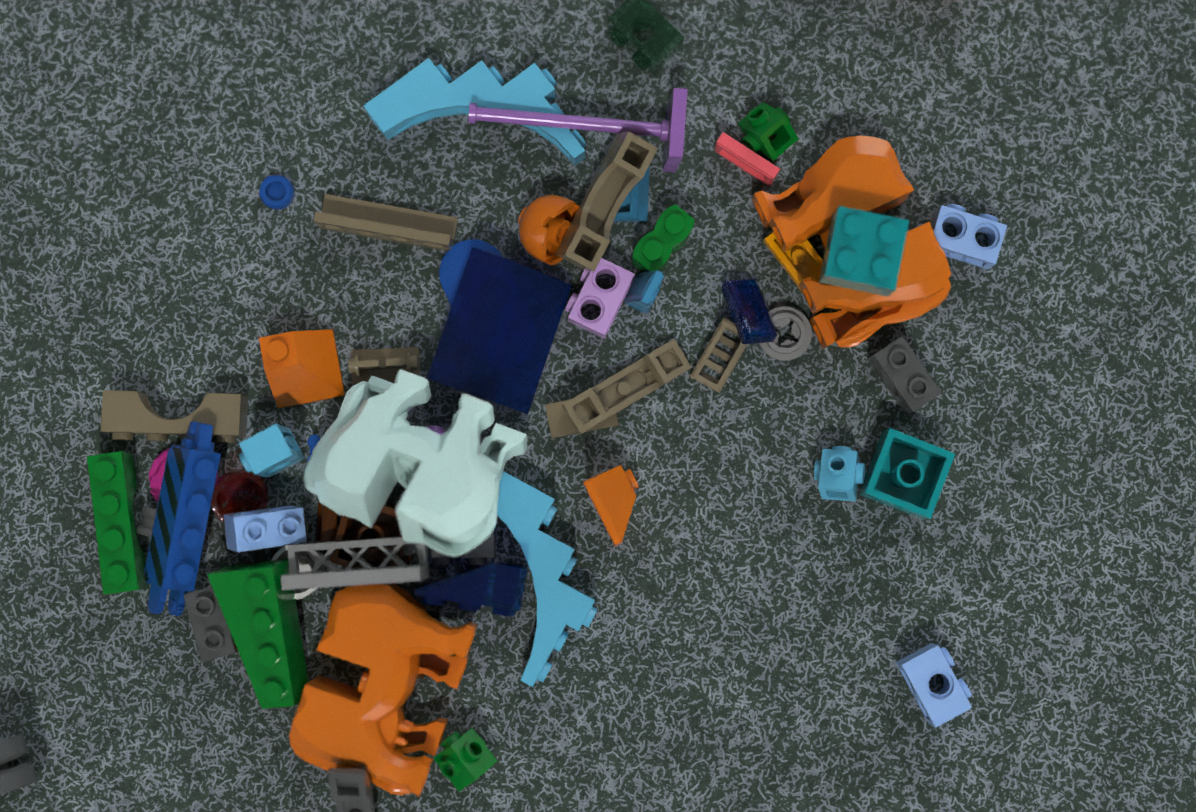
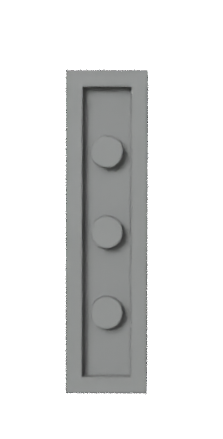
(350, 575)

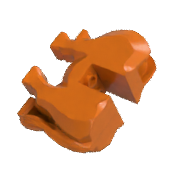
(864, 177)
(367, 724)

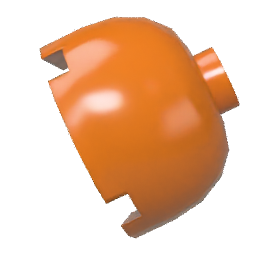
(544, 226)

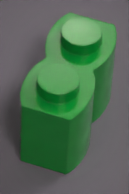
(669, 235)

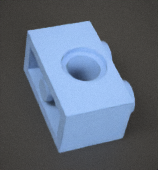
(940, 705)

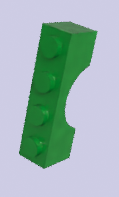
(112, 494)

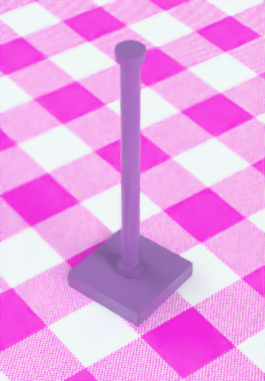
(669, 130)

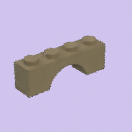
(618, 174)
(131, 413)

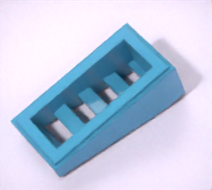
(644, 290)

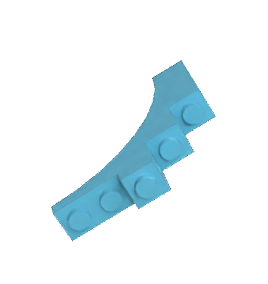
(428, 95)
(558, 603)

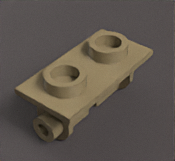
(383, 363)

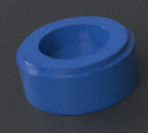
(276, 192)

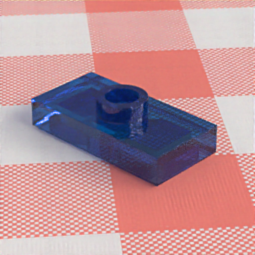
(748, 311)

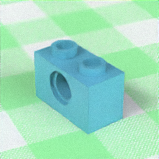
(270, 451)

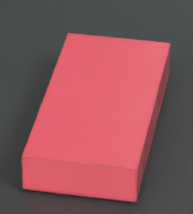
(746, 159)

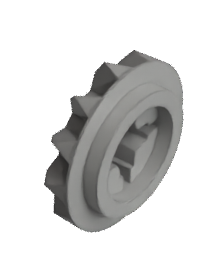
(800, 331)

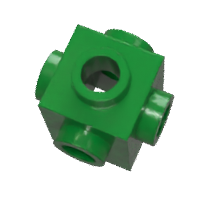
(767, 131)
(464, 758)

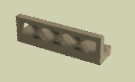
(387, 222)

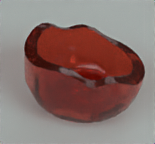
(238, 493)

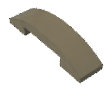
(626, 387)

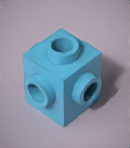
(839, 473)

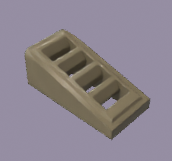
(706, 379)

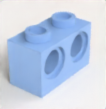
(964, 245)
(265, 528)

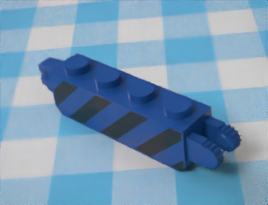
(181, 519)

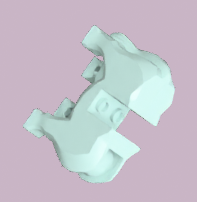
(446, 476)

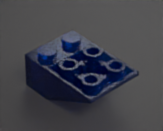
(491, 586)

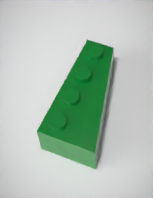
(264, 629)

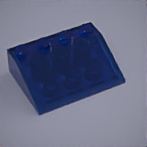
(499, 331)

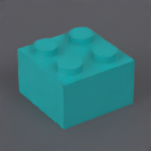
(864, 251)
(907, 474)

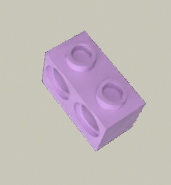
(607, 300)

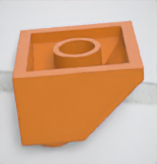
(302, 367)
(613, 499)

